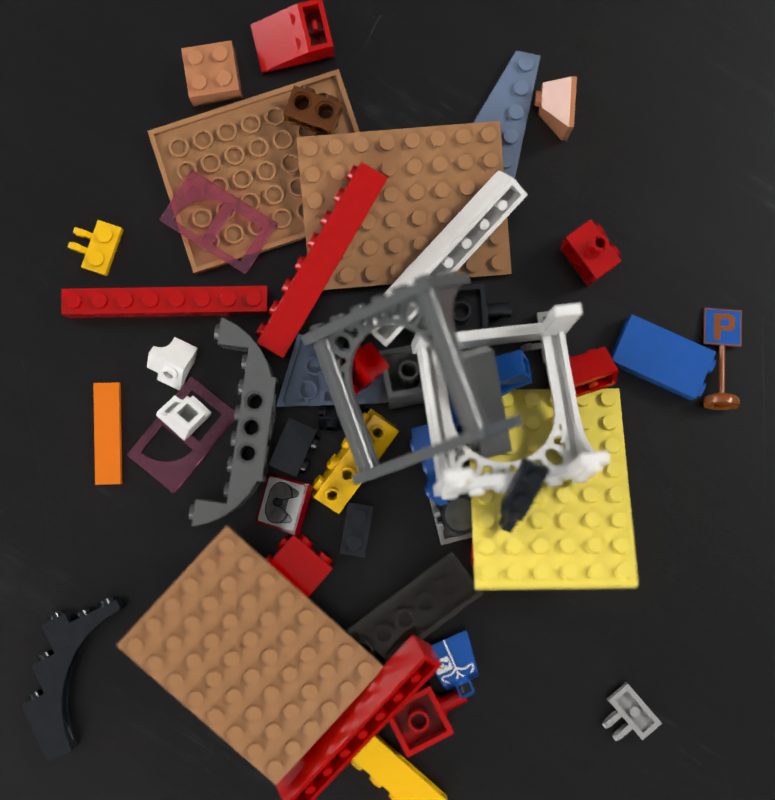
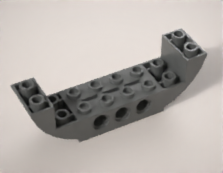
(257, 382)

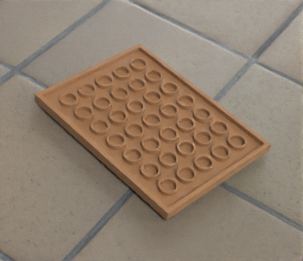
(249, 155)
(428, 184)
(250, 655)

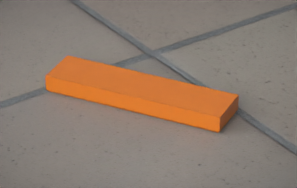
(107, 433)

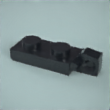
(521, 493)

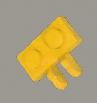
(101, 246)

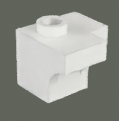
(172, 362)
(183, 415)

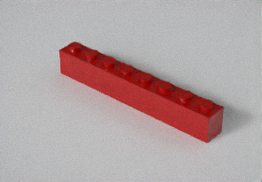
(321, 260)
(165, 301)
(361, 720)

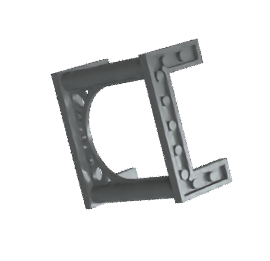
(434, 303)

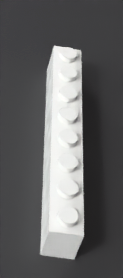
(459, 239)

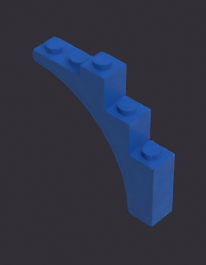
(513, 373)

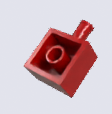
(590, 252)
(424, 719)

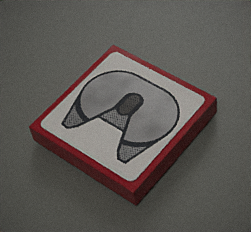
(284, 504)

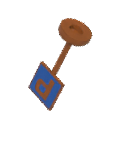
(722, 329)

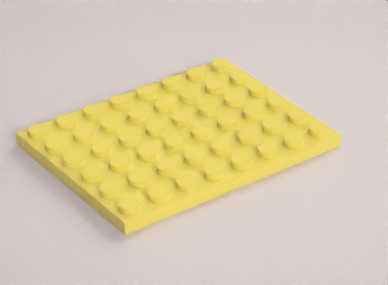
(573, 530)

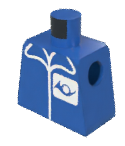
(457, 664)

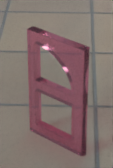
(197, 189)
(174, 473)

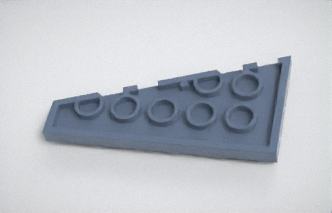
(511, 105)
(306, 384)

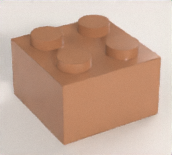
(211, 73)

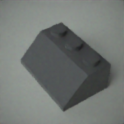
(402, 378)

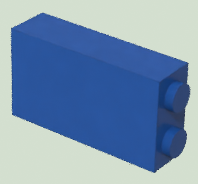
(663, 357)

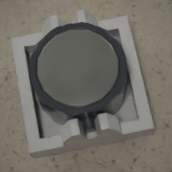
(453, 519)

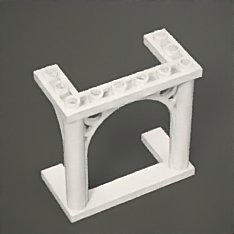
(577, 456)

